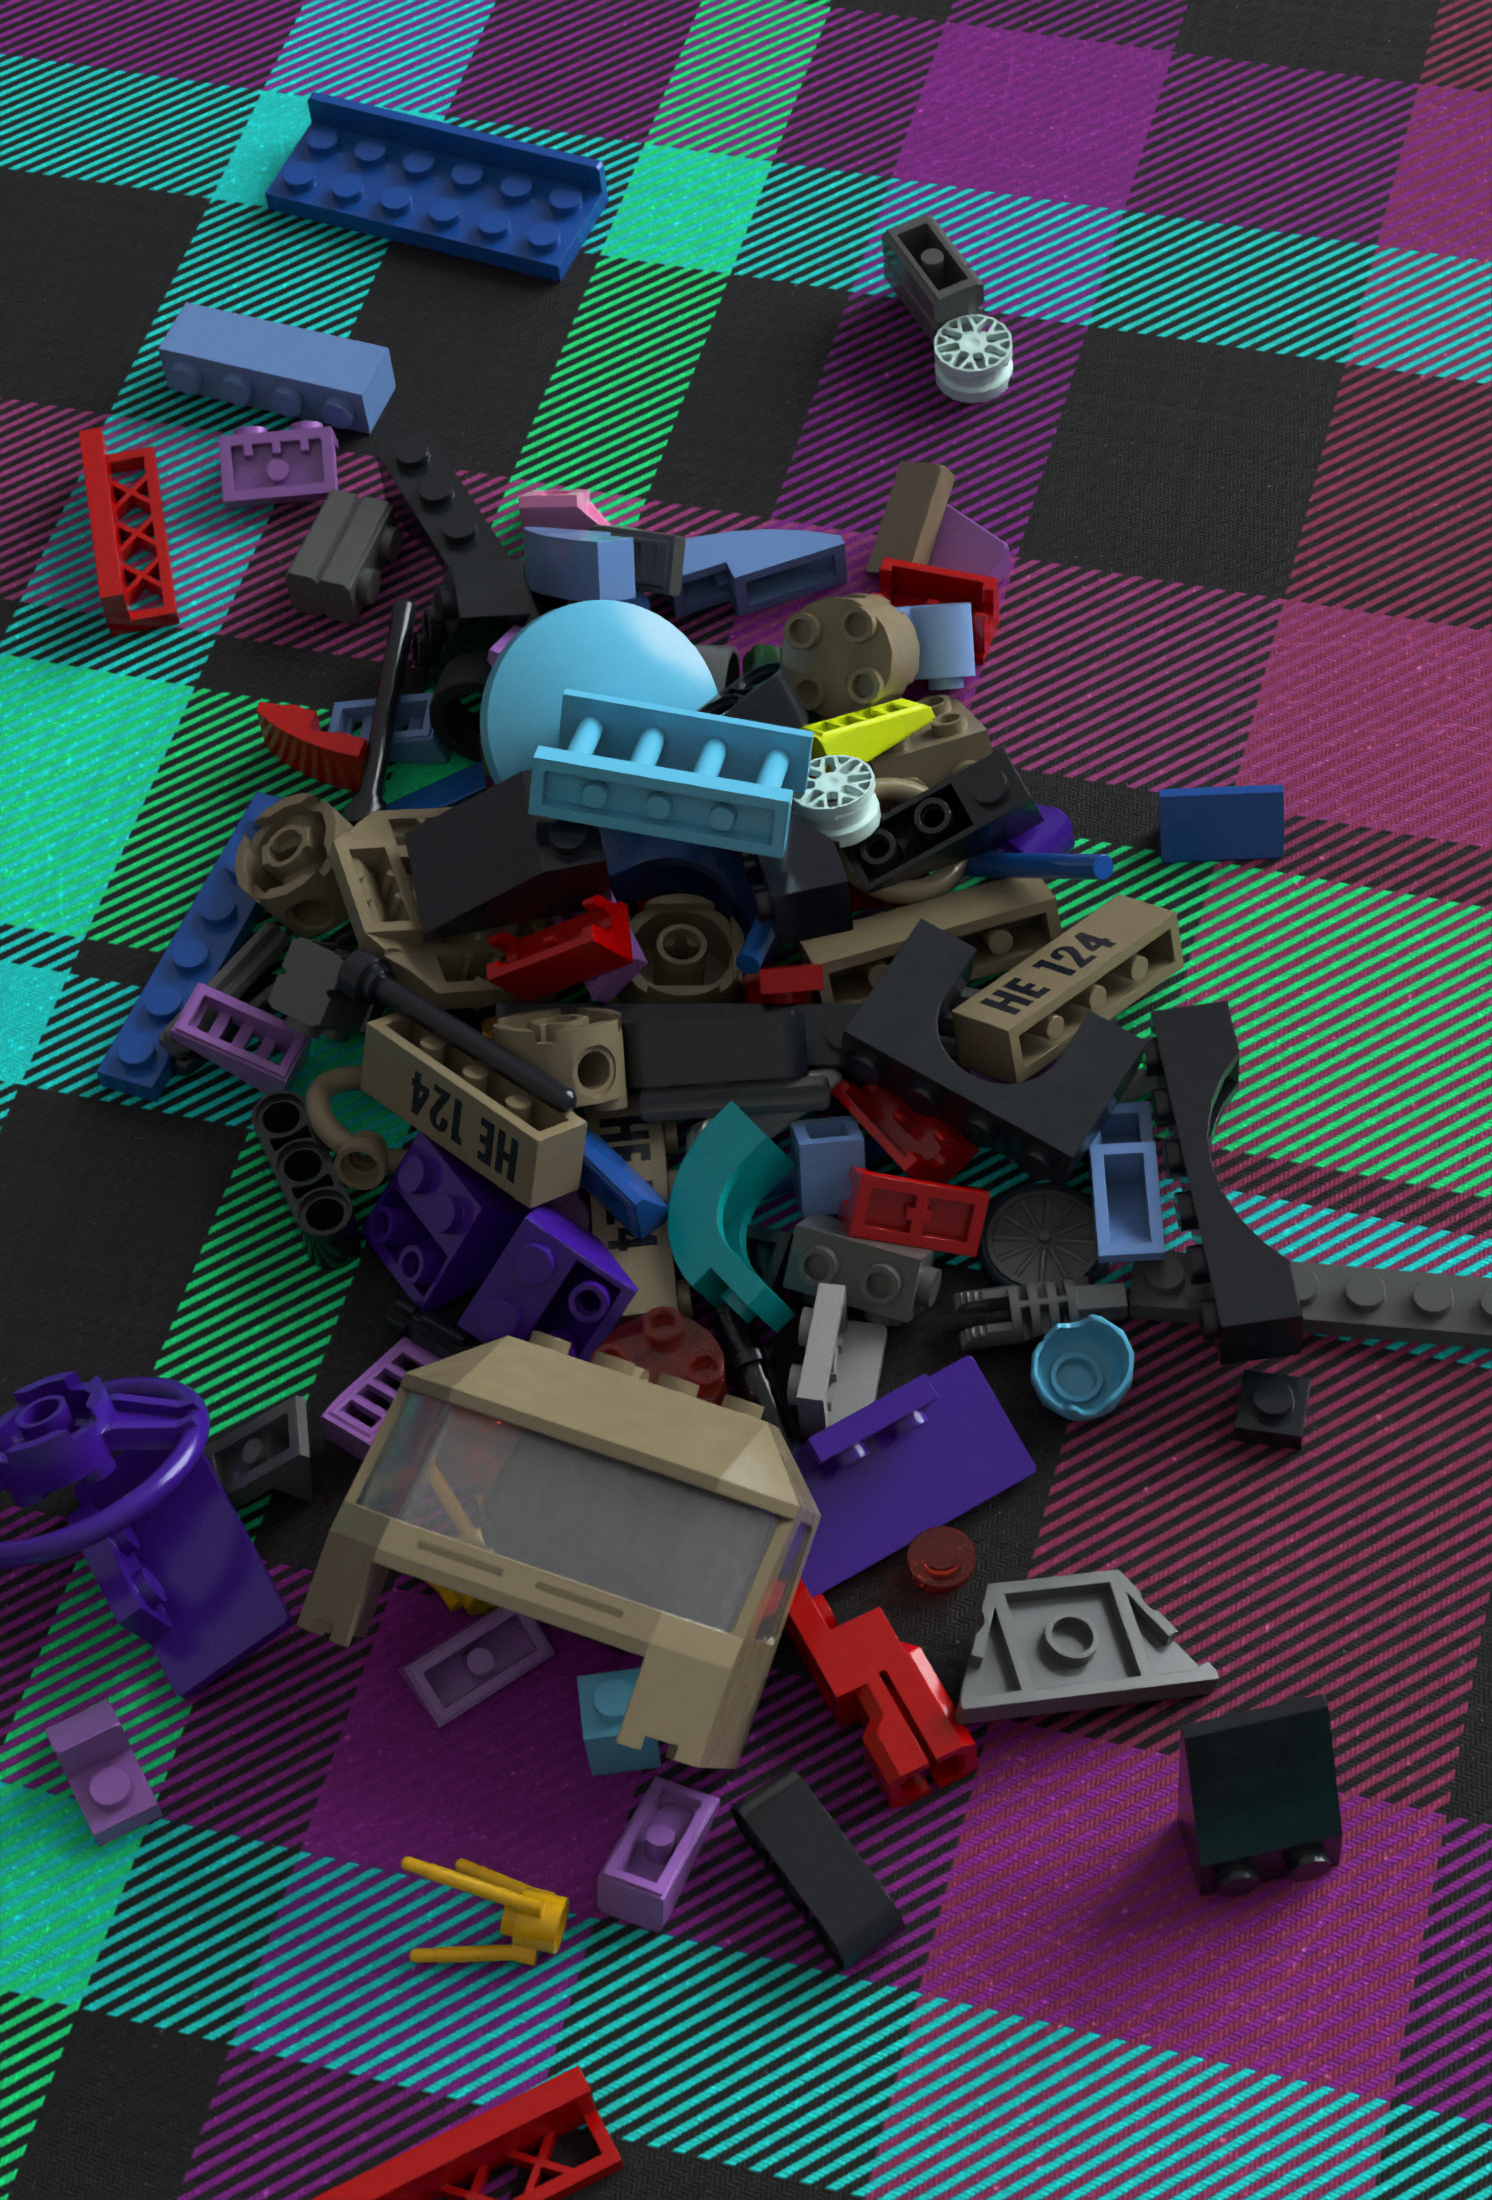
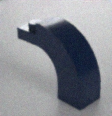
(658, 866)

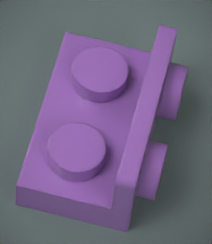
(278, 464)

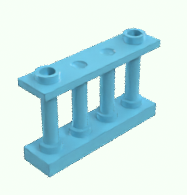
(671, 773)

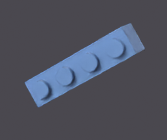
(277, 367)

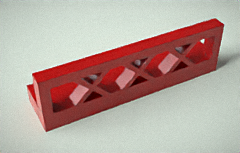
(108, 534)
(492, 2141)

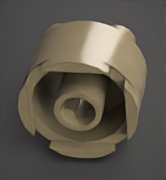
(687, 953)

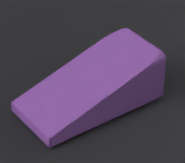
(655, 1854)

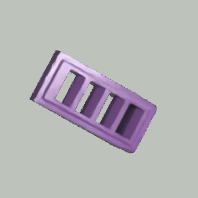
(233, 1057)
(342, 1416)

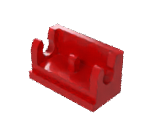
(921, 584)
(564, 952)
(917, 1143)
(914, 1212)

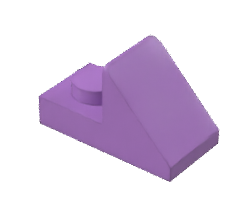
(103, 1772)

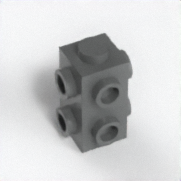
(879, 1277)

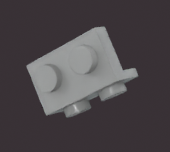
(838, 1365)

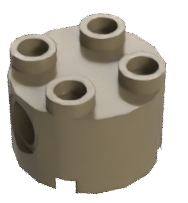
(849, 653)
(290, 866)
(574, 1049)

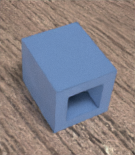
(823, 1155)

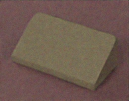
(912, 514)

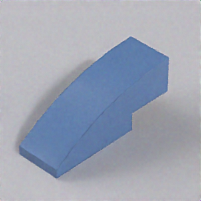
(579, 564)
(757, 569)
(1126, 1187)

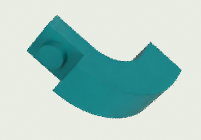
(710, 1210)

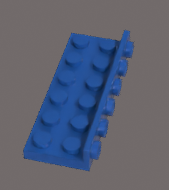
(441, 187)

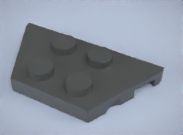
(1071, 1649)

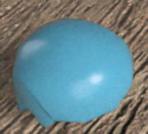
(1082, 1368)

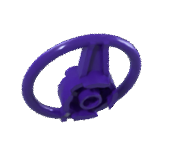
(68, 1435)

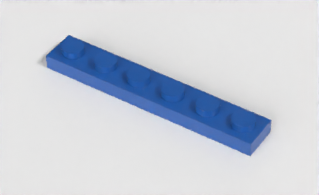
(204, 942)

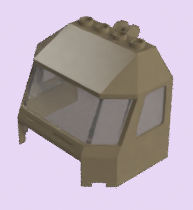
(590, 1511)

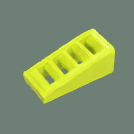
(868, 730)

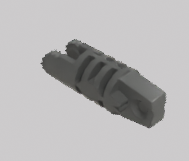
(1036, 1309)

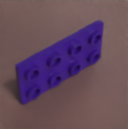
(906, 1469)
(183, 1573)

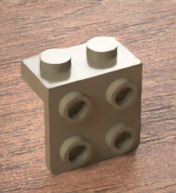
(937, 750)

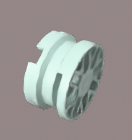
(973, 363)
(840, 801)

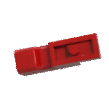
(891, 1690)

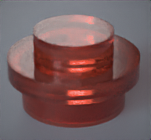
(941, 1559)

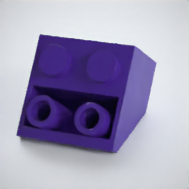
(440, 1225)
(551, 1282)

